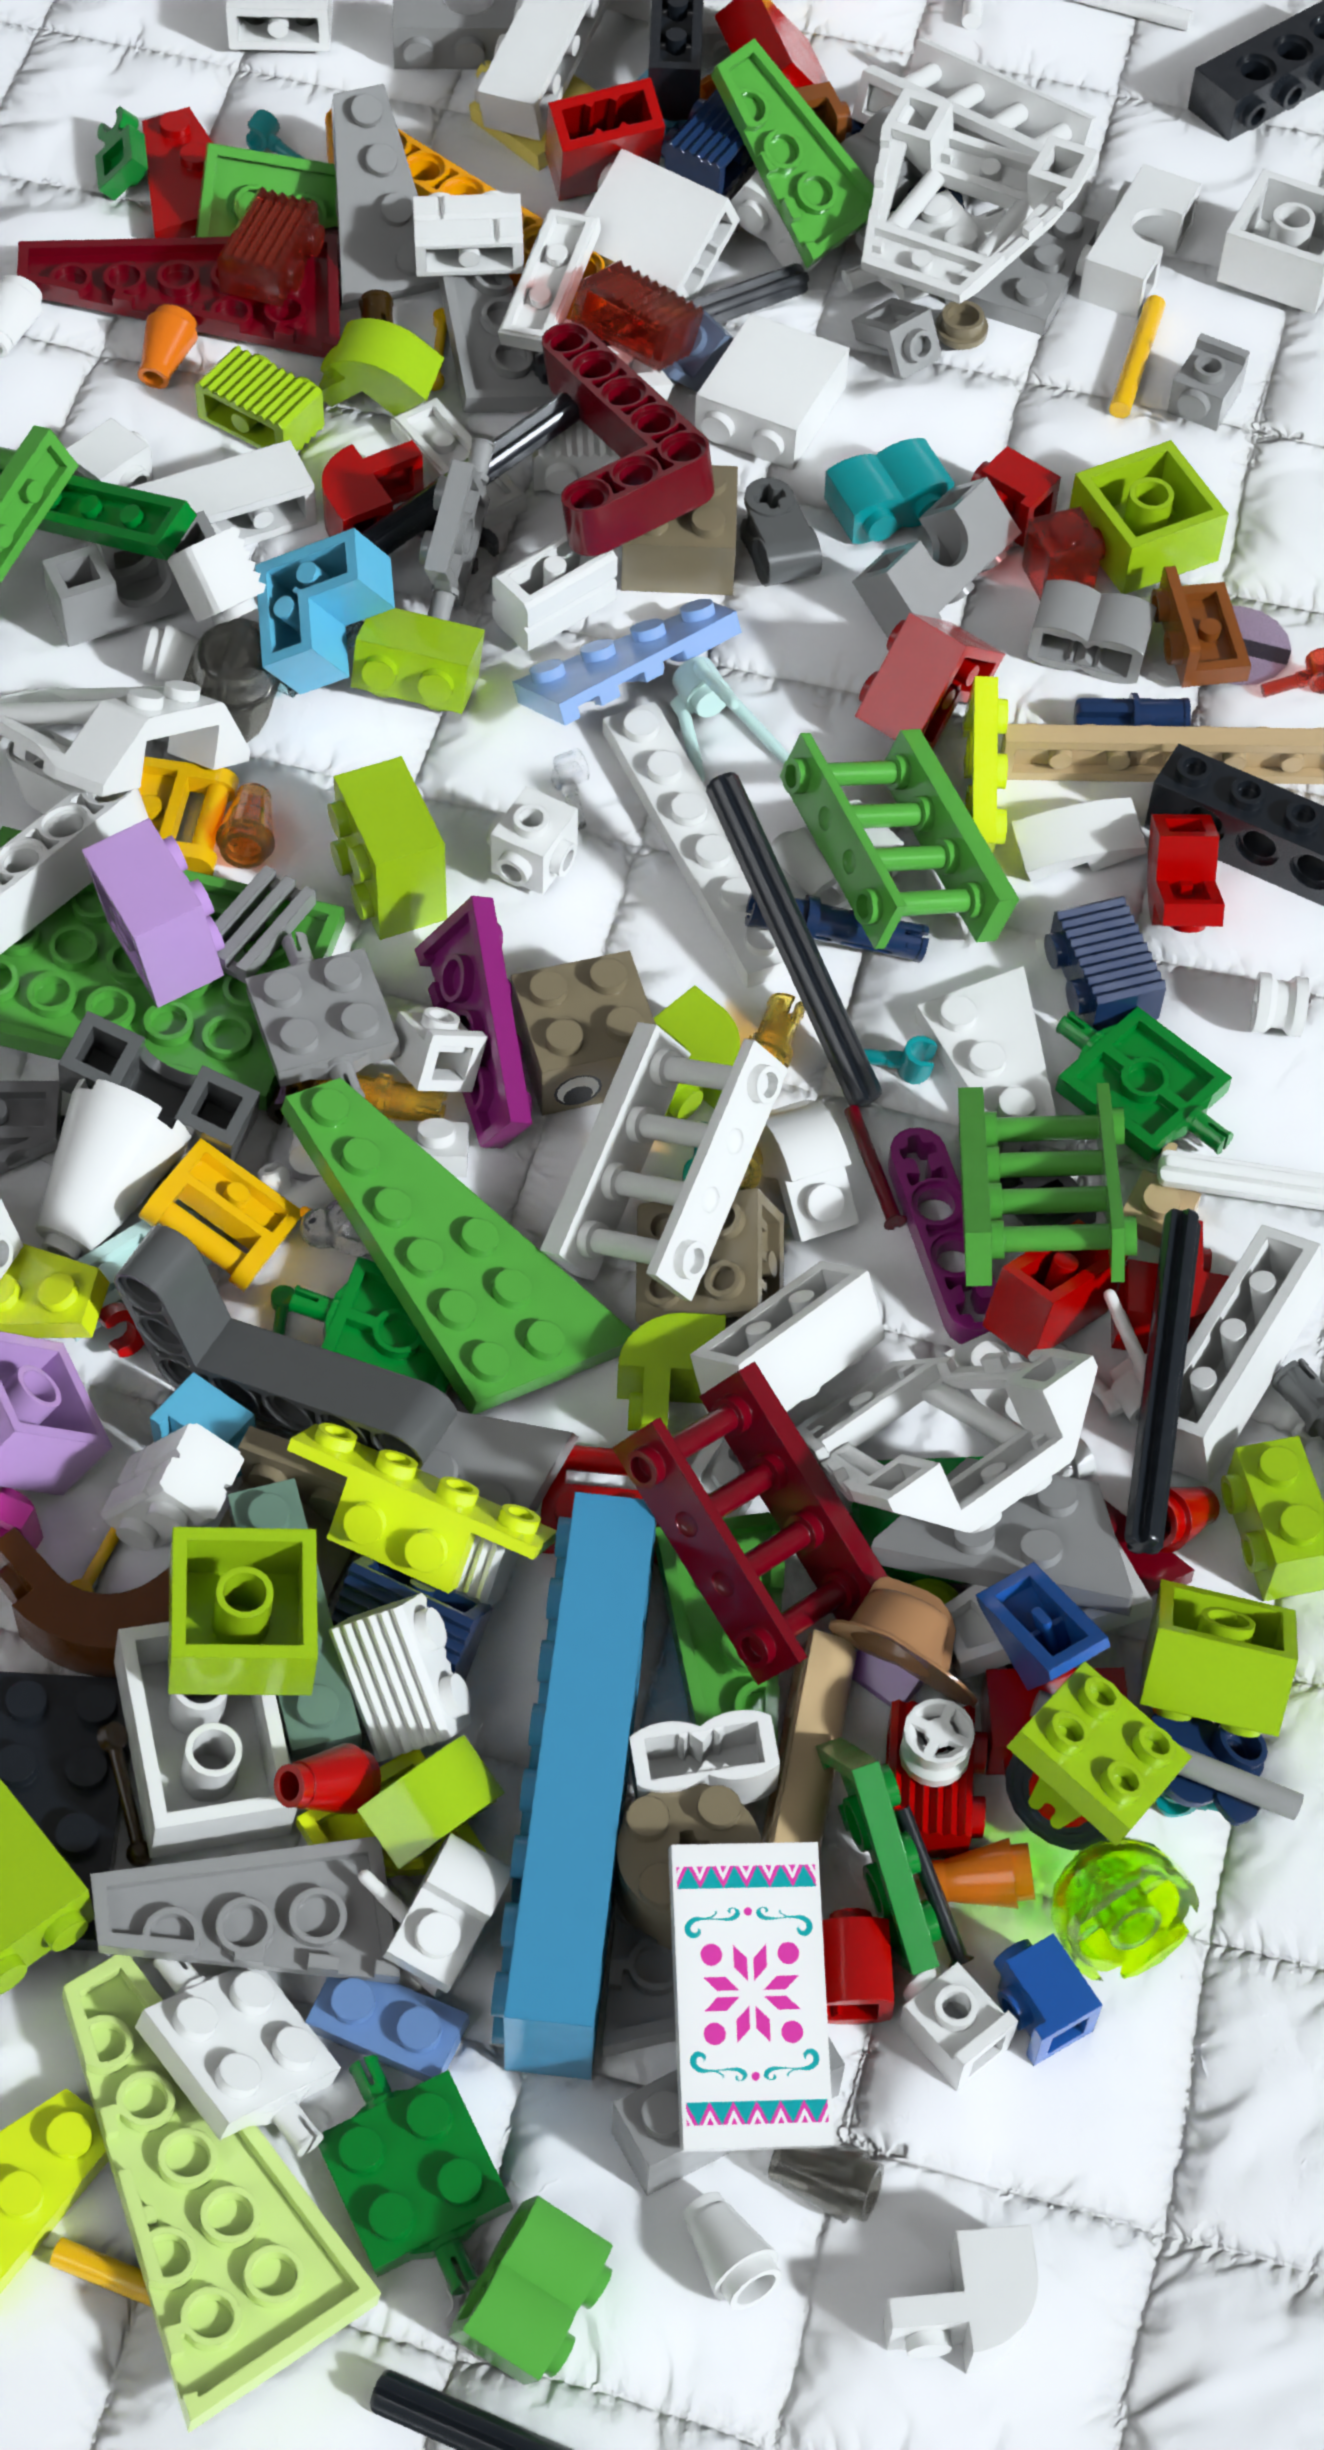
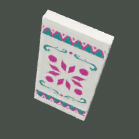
(750, 1997)

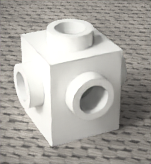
(533, 840)

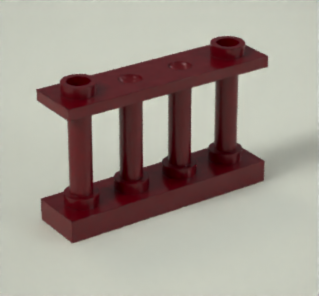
(794, 1491)

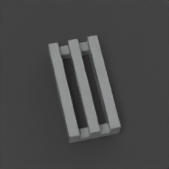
(247, 919)

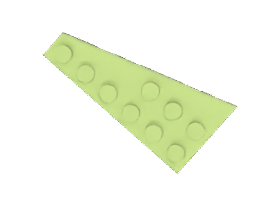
(221, 2228)

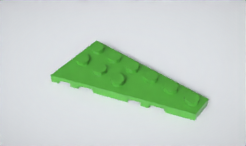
(468, 1280)

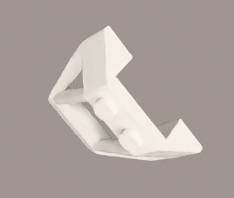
(1028, 186)
(118, 722)
(1046, 1394)

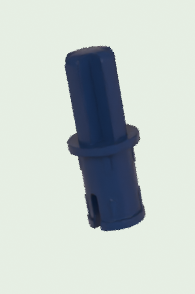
(1133, 711)

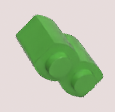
(532, 2292)

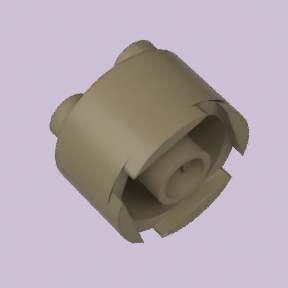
(666, 1819)

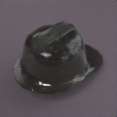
(231, 671)

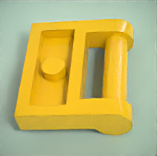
(165, 795)
(229, 1200)

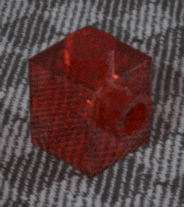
(1062, 548)

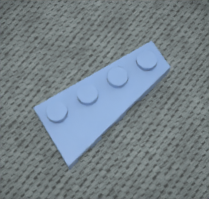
(560, 686)

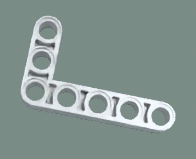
(46, 859)

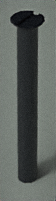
(933, 1890)

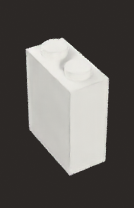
(660, 223)
(771, 391)

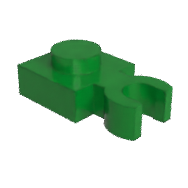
(123, 157)

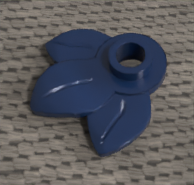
(1221, 1745)

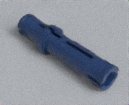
(842, 928)

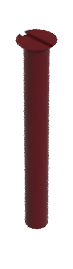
(874, 1169)

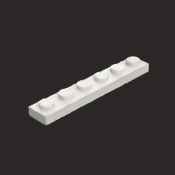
(692, 834)

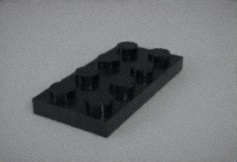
(59, 1768)

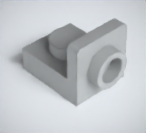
(904, 331)

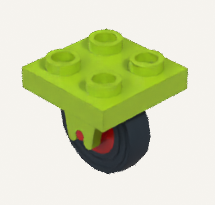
(1089, 1764)

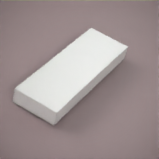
(549, 278)
(443, 439)

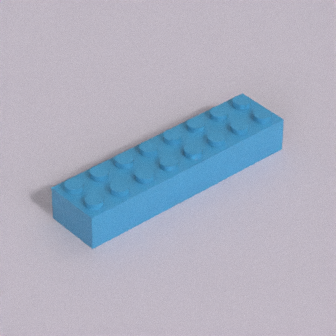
(574, 1789)

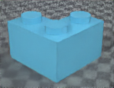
(312, 600)

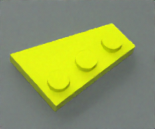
(988, 769)
(50, 1296)
(43, 2171)

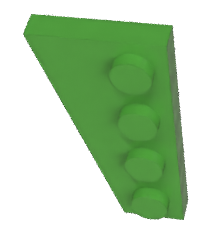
(799, 160)
(708, 1662)

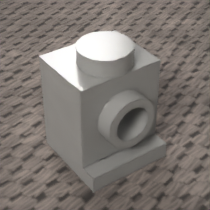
(1209, 382)

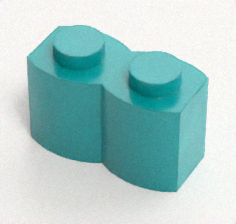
(885, 490)

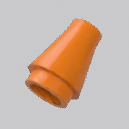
(166, 343)
(988, 1875)

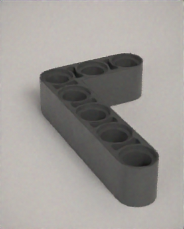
(265, 1371)

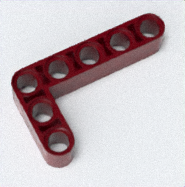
(663, 455)

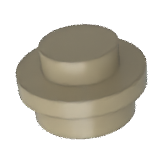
(962, 325)

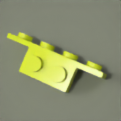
(410, 1516)

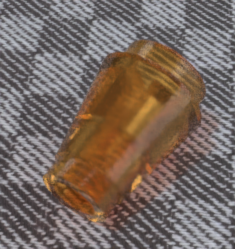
(247, 828)

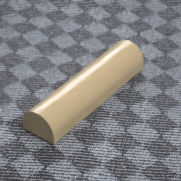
(812, 1717)

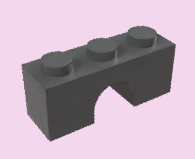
(204, 1103)

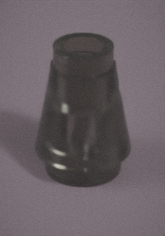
(832, 2178)

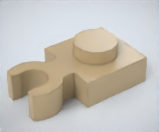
(1152, 1201)

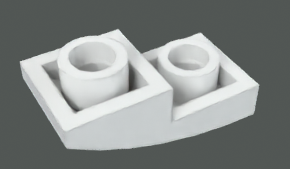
(1077, 834)

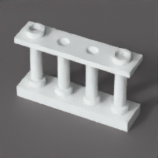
(983, 100)
(620, 1144)

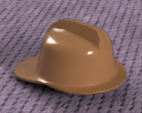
(909, 1631)

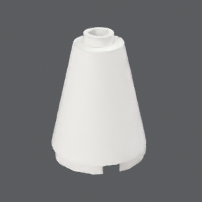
(104, 1166)

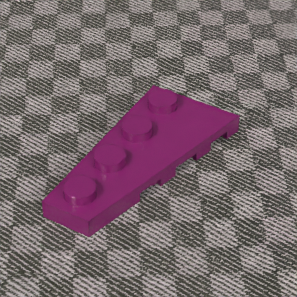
(474, 985)

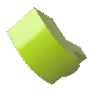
(383, 363)
(708, 1035)
(658, 1364)
(431, 1801)

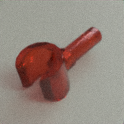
(1311, 677)

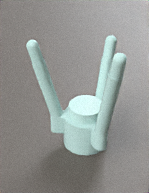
(706, 693)

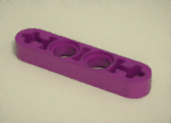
(937, 1236)

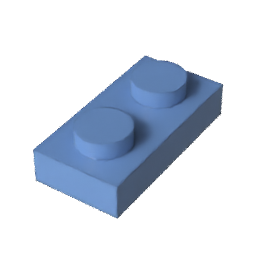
(389, 2022)

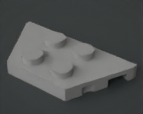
(1057, 1528)

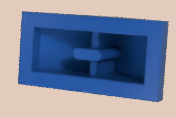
(1039, 1626)

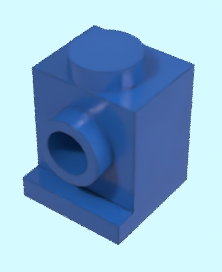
(1046, 1996)

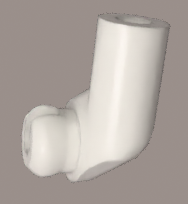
(311, 1194)

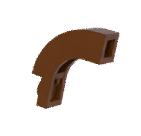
(66, 1622)

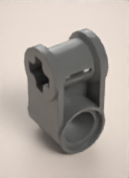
(778, 534)

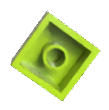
(1150, 515)
(388, 848)
(242, 1611)
(1219, 1659)

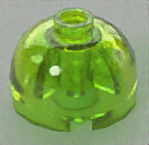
(1121, 1907)

